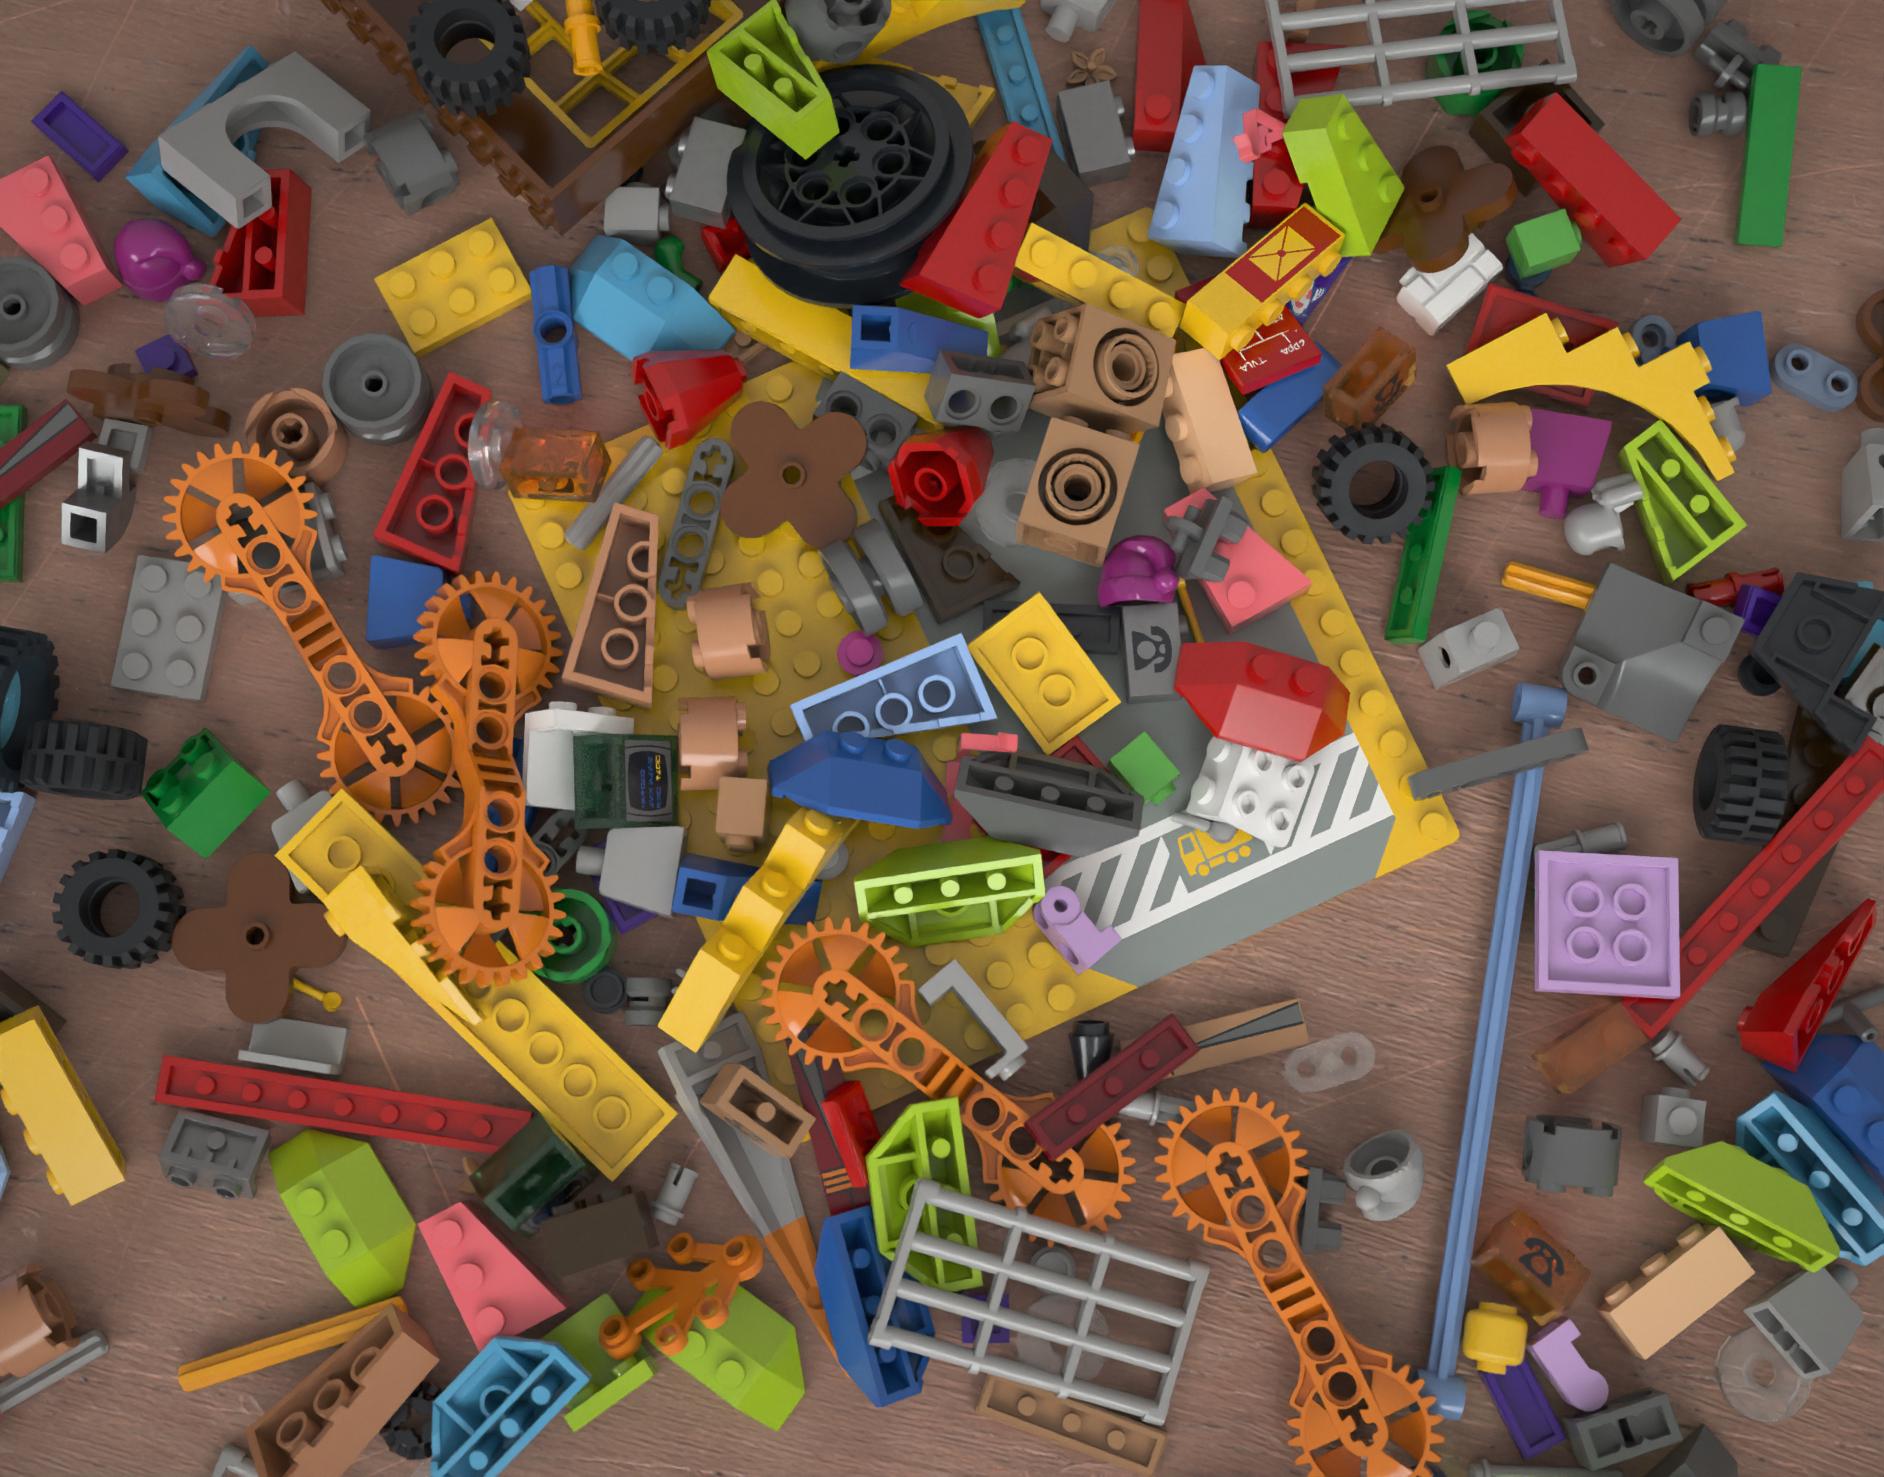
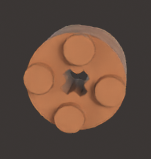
(303, 414)
(1491, 447)
(729, 631)
(710, 741)
(33, 1322)

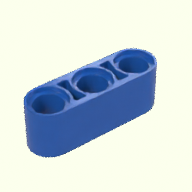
(1286, 402)

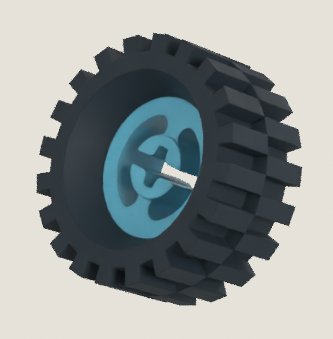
(25, 695)

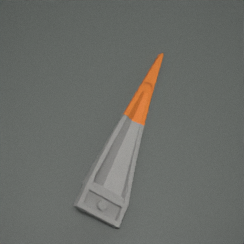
(758, 1179)

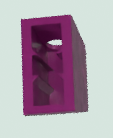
(1568, 458)

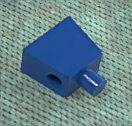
(1736, 355)
(398, 598)

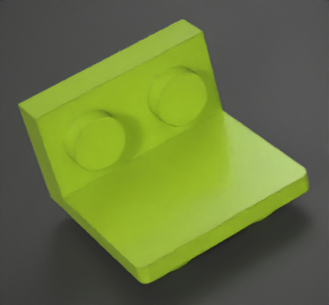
(610, 1377)

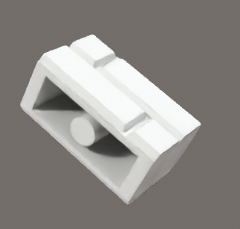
(1441, 295)

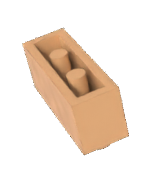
(1205, 424)
(1674, 1289)

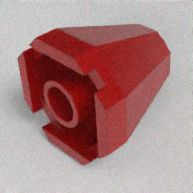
(686, 390)
(942, 473)

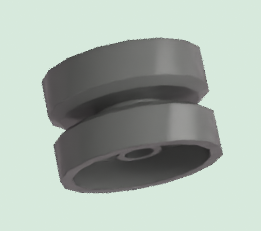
(1665, 25)
(35, 316)
(378, 389)
(874, 575)

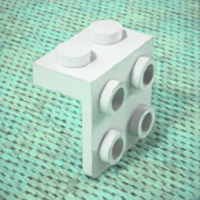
(549, 749)
(1251, 790)

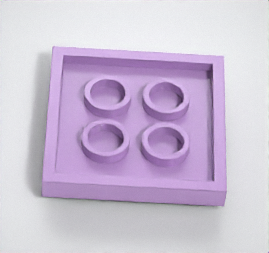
(1607, 924)

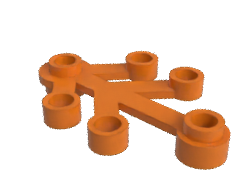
(730, 1263)

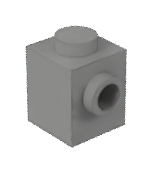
(636, 214)
(1672, 1119)

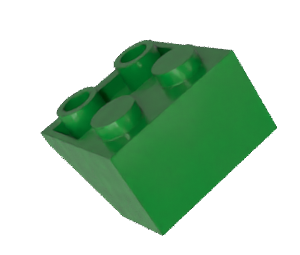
(204, 793)

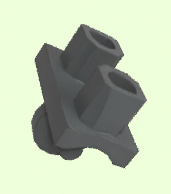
(1733, 56)
(1198, 535)
(1313, 1233)

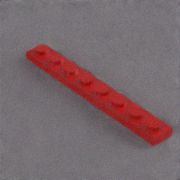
(1767, 882)
(337, 1105)

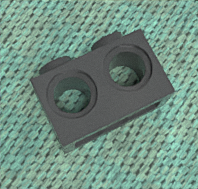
(981, 384)
(875, 415)
(1622, 1428)

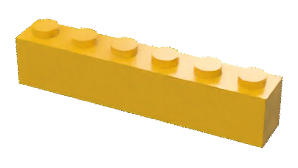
(809, 335)

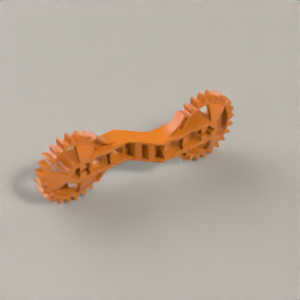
(313, 630)
(488, 779)
(937, 1075)
(1296, 1289)

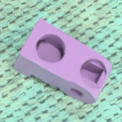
(1071, 930)
(1565, 1367)

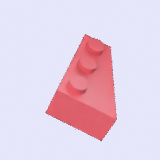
(53, 228)
(1257, 575)
(488, 1275)

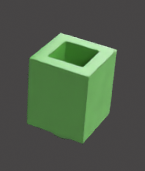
(1543, 243)
(1145, 769)

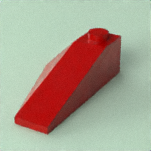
(1163, 68)
(1797, 1001)

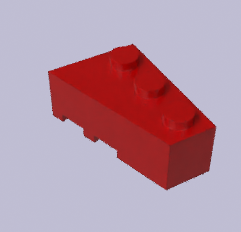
(269, 255)

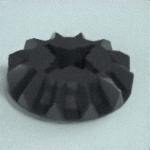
(406, 1441)

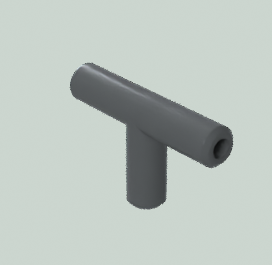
(1851, 1010)

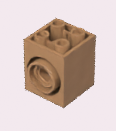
(1099, 369)
(1084, 465)

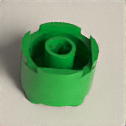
(1486, 59)
(593, 942)

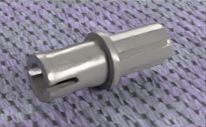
(1597, 840)
(1157, 1108)

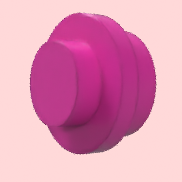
(859, 654)

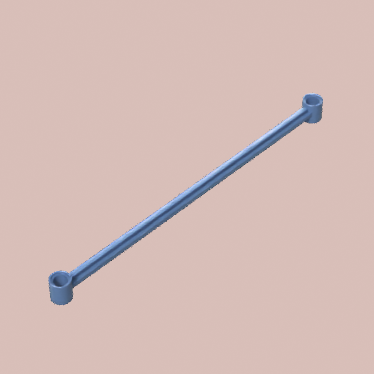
(1538, 710)

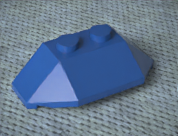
(861, 780)
(1845, 1088)
(851, 1286)

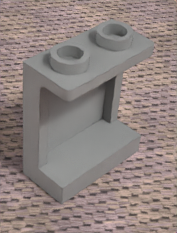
(326, 555)
(955, 979)

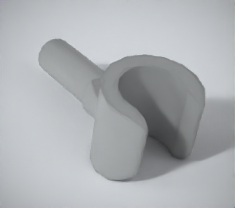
(1218, 831)

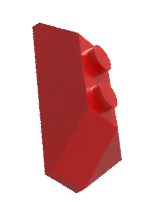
(1262, 697)

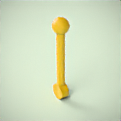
(1188, 609)
(331, 1000)

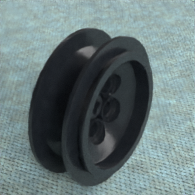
(865, 201)

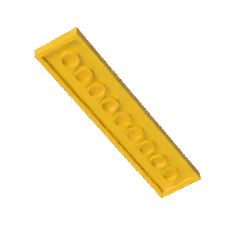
(528, 1028)

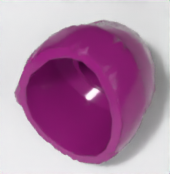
(155, 259)
(1138, 571)

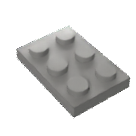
(169, 631)

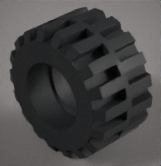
(653, 23)
(473, 85)
(1392, 512)
(83, 760)
(1741, 785)
(83, 900)

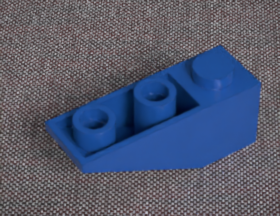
(907, 340)
(711, 885)

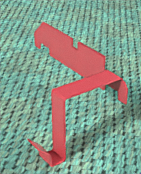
(1252, 141)
(962, 819)

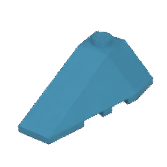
(165, 190)

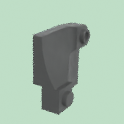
(1646, 651)

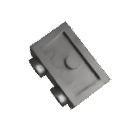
(213, 1154)

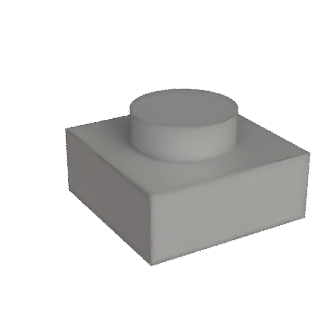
(130, 438)

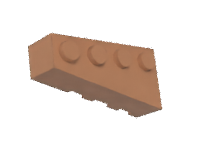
(617, 621)
(344, 1400)

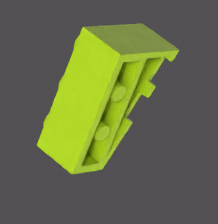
(775, 81)
(1680, 505)

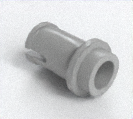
(1678, 1057)
(673, 1194)

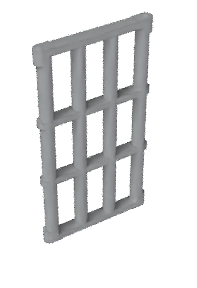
(1380, 52)
(1004, 1267)

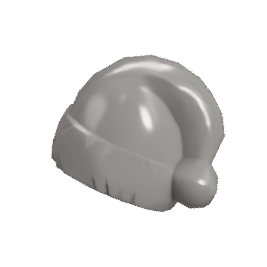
(1386, 1174)

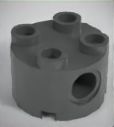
(836, 28)
(411, 162)
(1571, 1153)

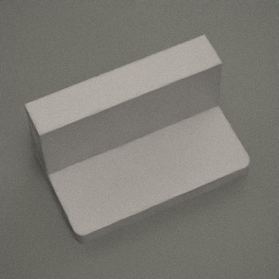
(299, 1046)

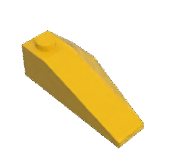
(381, 924)

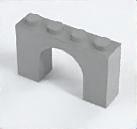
(285, 96)

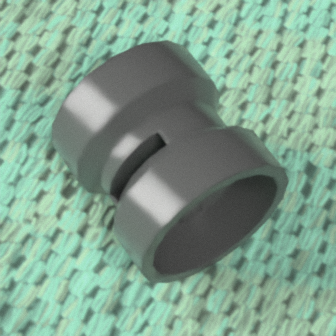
(1716, 114)
(644, 1011)

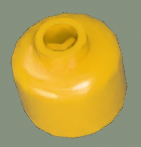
(1494, 1337)

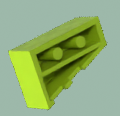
(1343, 170)

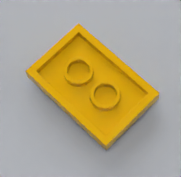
(454, 288)
(1043, 673)

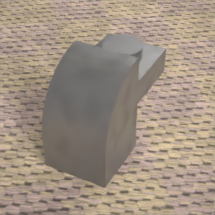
(104, 501)

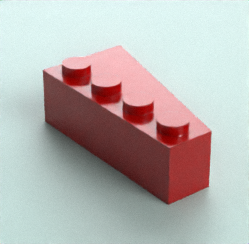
(1592, 182)
(1275, 184)
(977, 245)
(436, 493)

